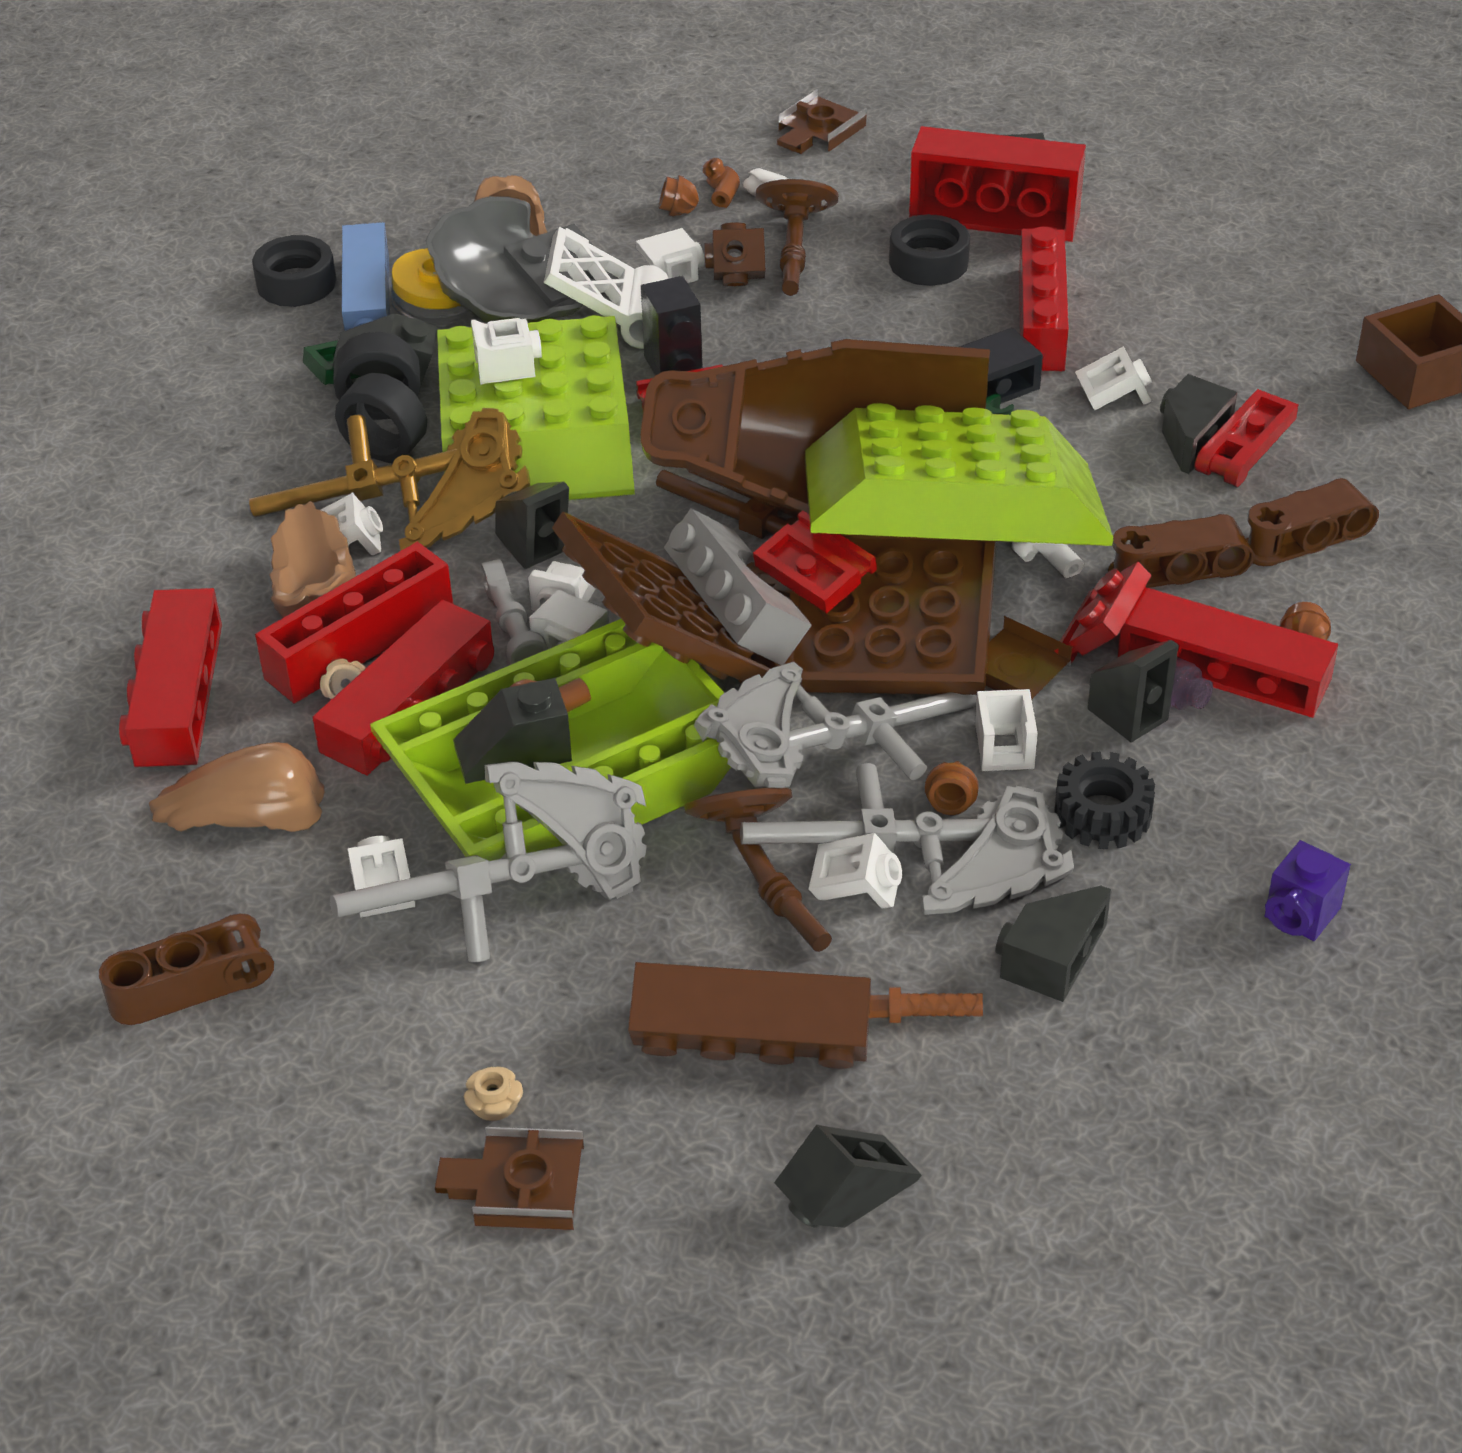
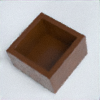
(1414, 350)

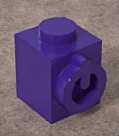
(1306, 891)

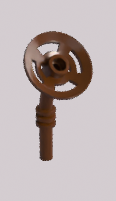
(796, 198)
(773, 886)

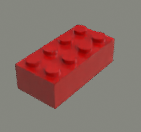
(997, 180)

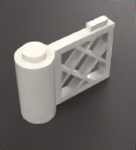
(623, 292)

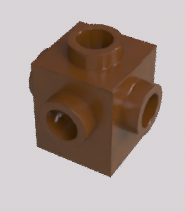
(737, 239)

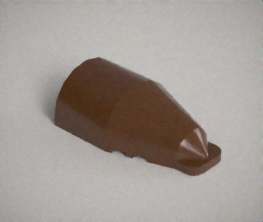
(755, 419)

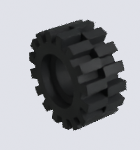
(1104, 821)

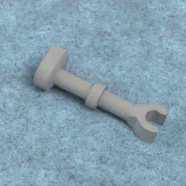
(510, 615)

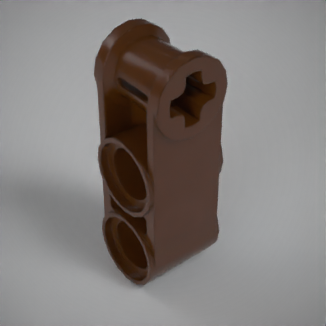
(1309, 522)
(1184, 550)
(184, 970)

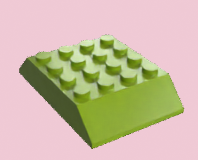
(566, 416)
(952, 478)
(630, 728)

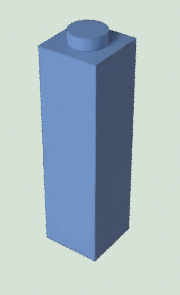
(364, 274)

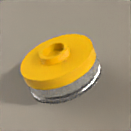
(419, 293)

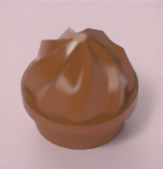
(678, 196)
(1307, 619)
(951, 788)

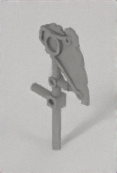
(758, 738)
(577, 807)
(1009, 855)

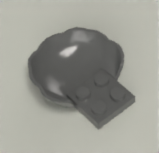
(496, 263)

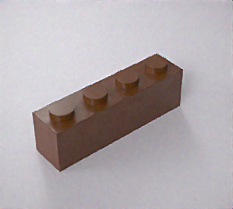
(750, 1013)

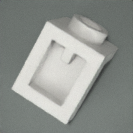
(1113, 378)
(357, 522)
(558, 576)
(376, 863)
(855, 868)

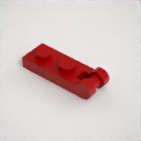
(1246, 437)

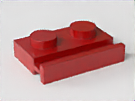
(814, 565)
(1105, 609)

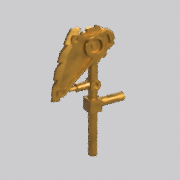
(476, 475)

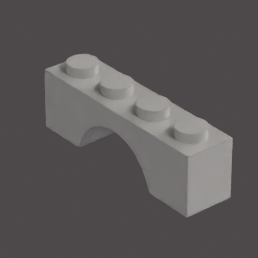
(745, 605)

